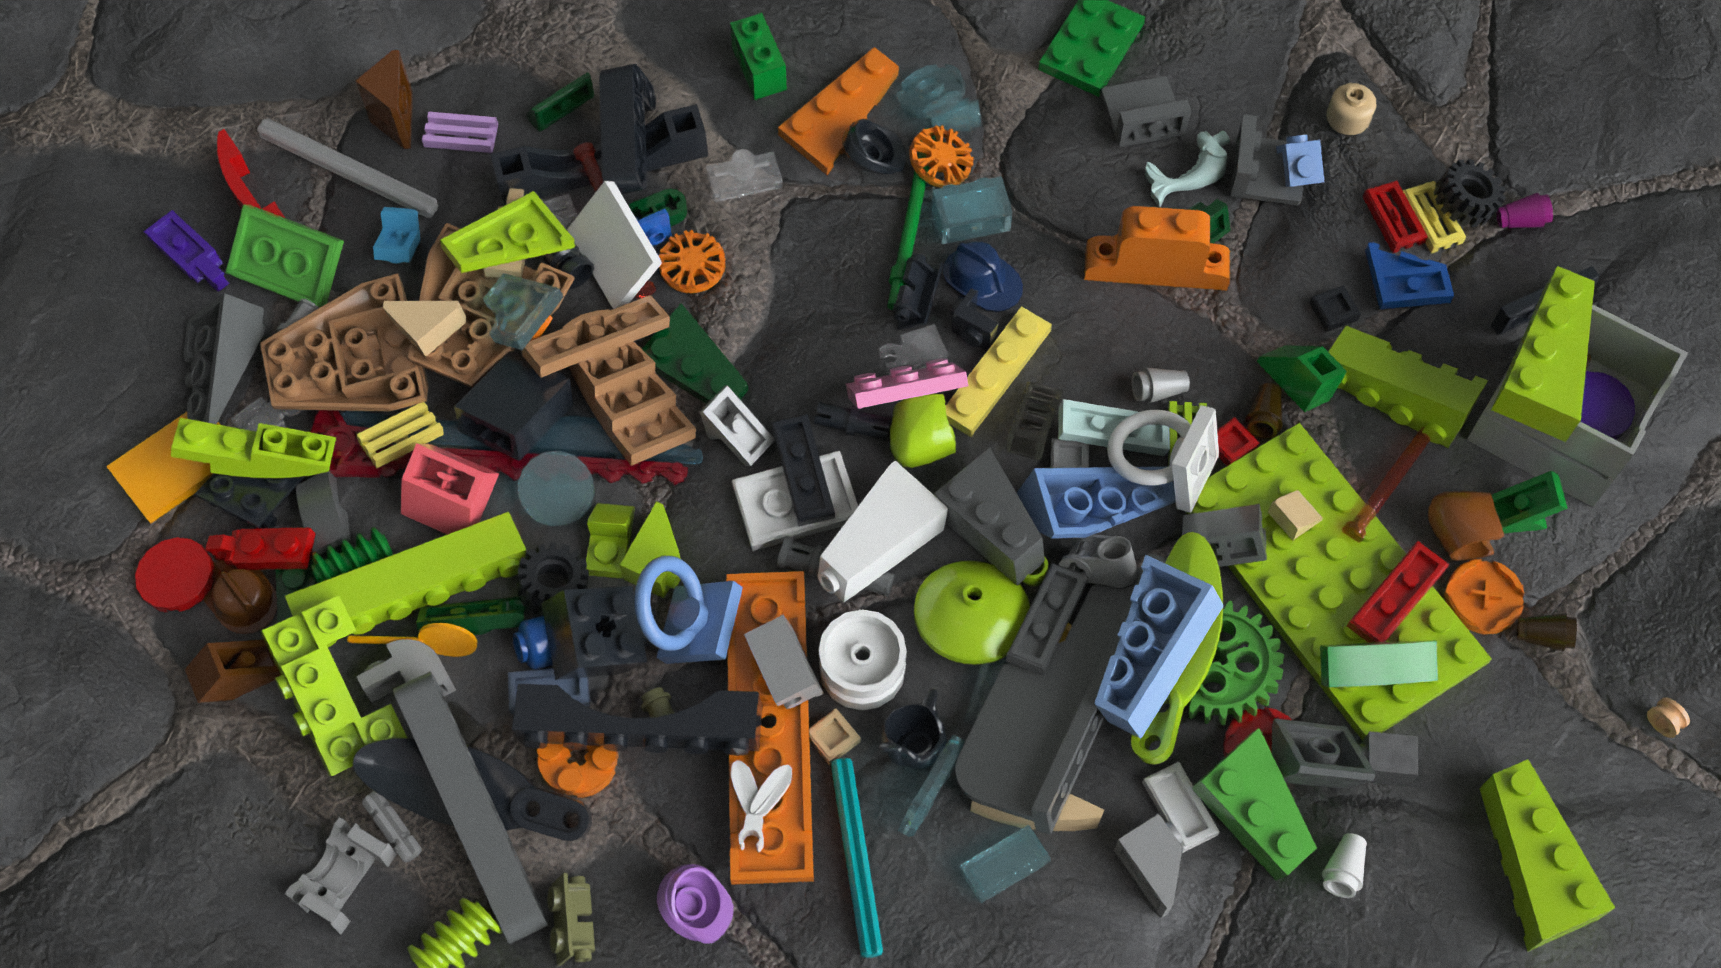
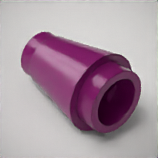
(1526, 212)

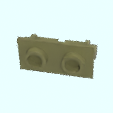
(569, 935)

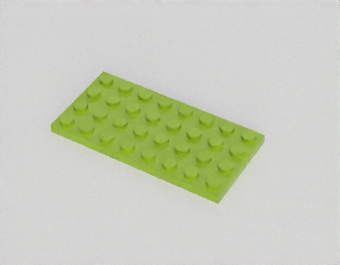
(1325, 577)

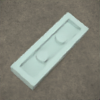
(1095, 423)

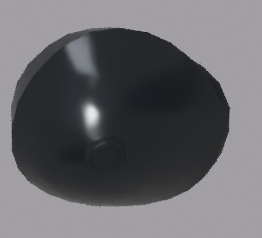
(873, 148)

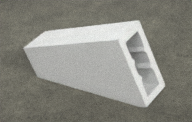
(881, 532)

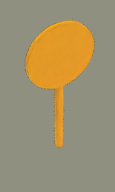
(441, 637)

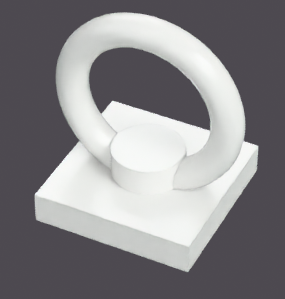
(1190, 458)

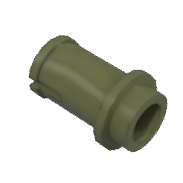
(657, 703)

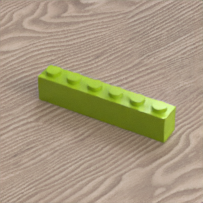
(421, 574)

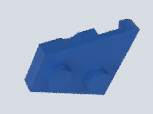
(1407, 279)

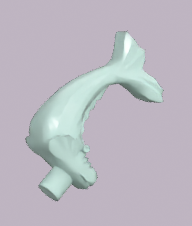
(1208, 169)

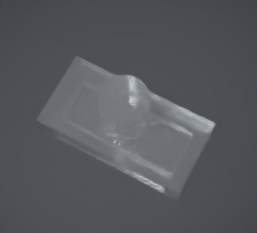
(744, 175)

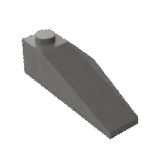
(219, 349)

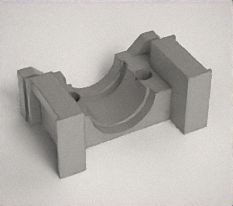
(339, 872)

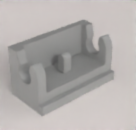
(783, 663)

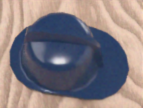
(981, 268)

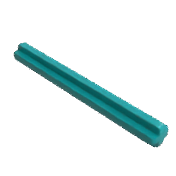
(856, 858)

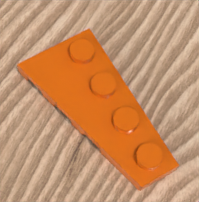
(820, 124)

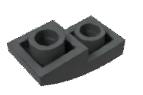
(322, 512)

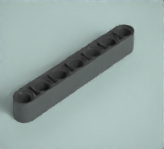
(470, 808)

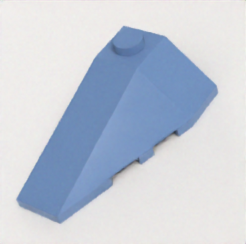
(1088, 499)

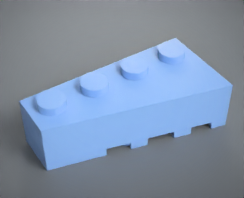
(1155, 644)

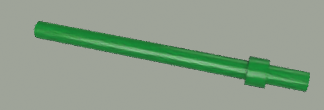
(908, 233)

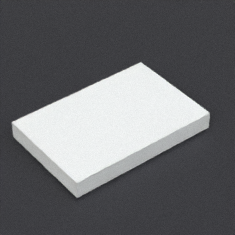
(615, 245)
(769, 509)

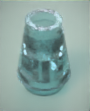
(962, 117)

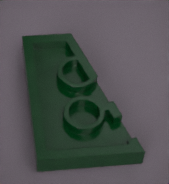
(692, 359)

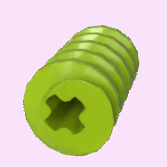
(455, 938)

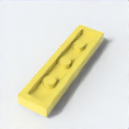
(996, 371)

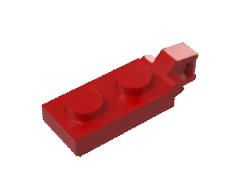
(264, 548)

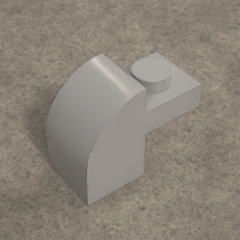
(408, 662)

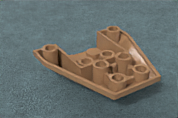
(470, 350)
(345, 356)

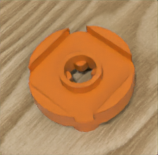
(572, 777)

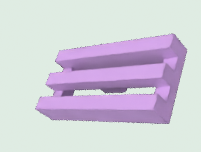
(461, 127)

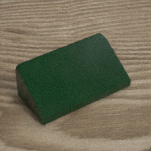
(561, 103)

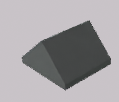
(1319, 755)

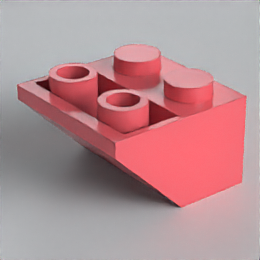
(444, 489)

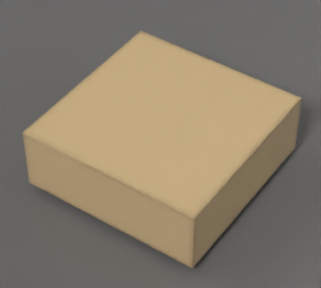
(833, 736)

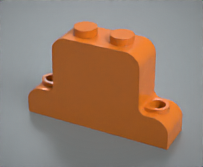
(1159, 250)

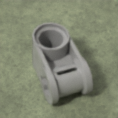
(1103, 560)

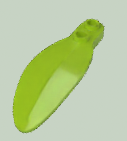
(1195, 557)

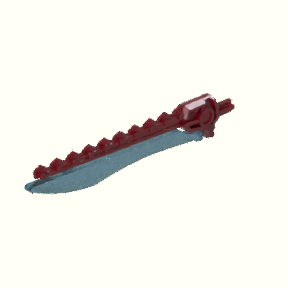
(570, 434)

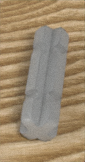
(392, 826)

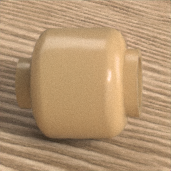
(1351, 109)

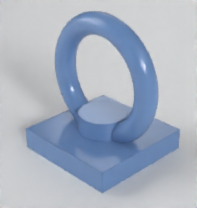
(698, 615)

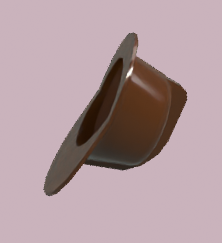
(241, 598)

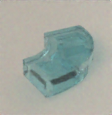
(937, 777)

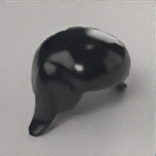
(914, 734)

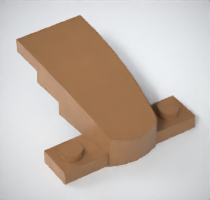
(618, 376)

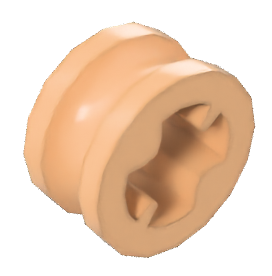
(1668, 717)

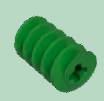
(351, 557)

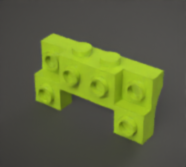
(318, 687)

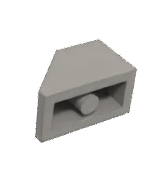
(1153, 860)

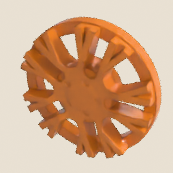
(941, 156)
(692, 262)

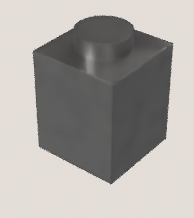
(1391, 757)

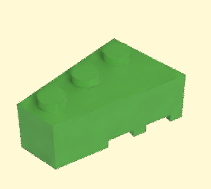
(1257, 806)

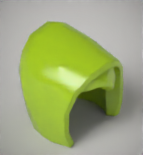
(921, 431)

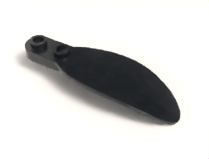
(401, 775)

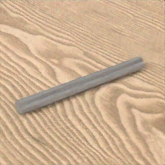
(347, 167)

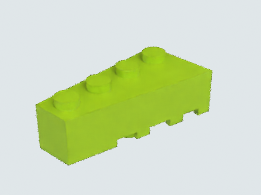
(1540, 856)

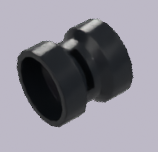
(571, 263)

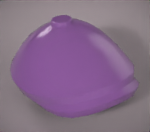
(695, 903)

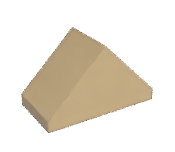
(426, 322)

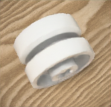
(856, 638)

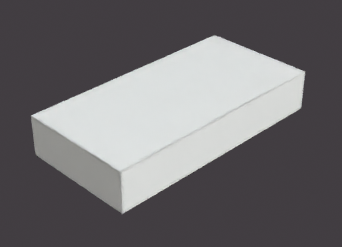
(1180, 805)

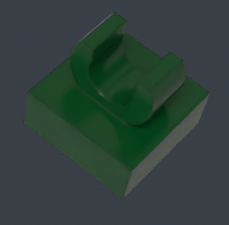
(1218, 218)

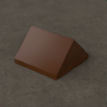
(389, 98)

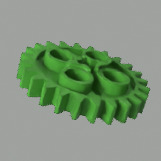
(1240, 688)

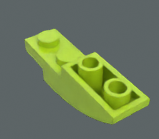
(253, 454)

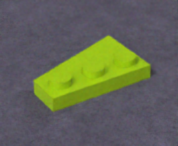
(507, 235)

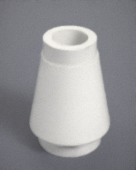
(1346, 867)

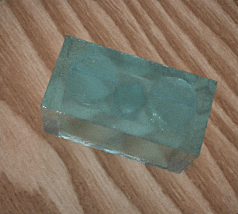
(971, 210)

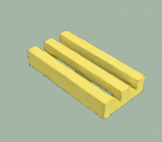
(1429, 218)
(397, 429)

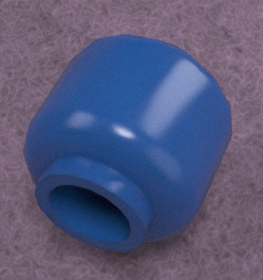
(532, 643)

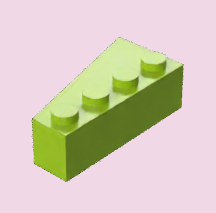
(1550, 364)
(1405, 385)

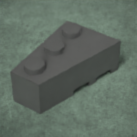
(993, 518)

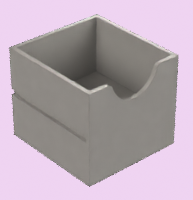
(1590, 458)

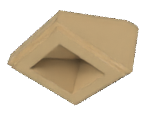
(1294, 514)

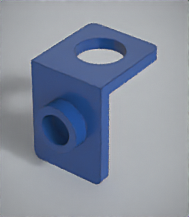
(656, 227)

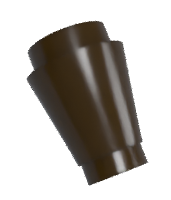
(1265, 412)
(1549, 631)

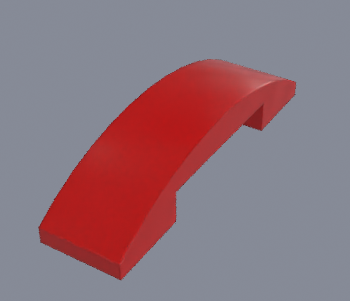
(233, 169)

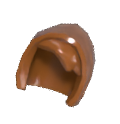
(1465, 523)

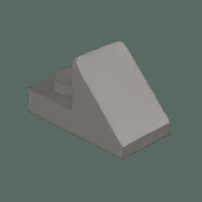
(733, 423)

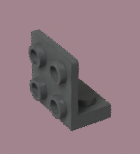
(1145, 111)
(1258, 167)

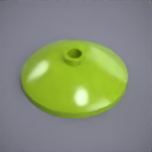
(964, 627)

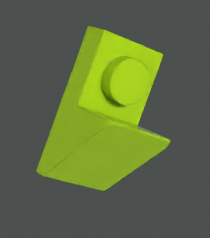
(609, 539)

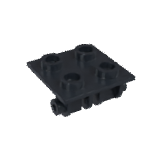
(248, 497)

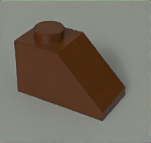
(230, 670)

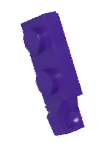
(187, 250)

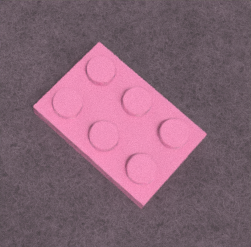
(906, 383)

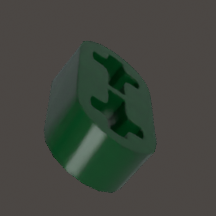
(657, 202)

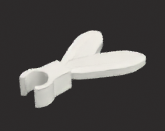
(757, 803)

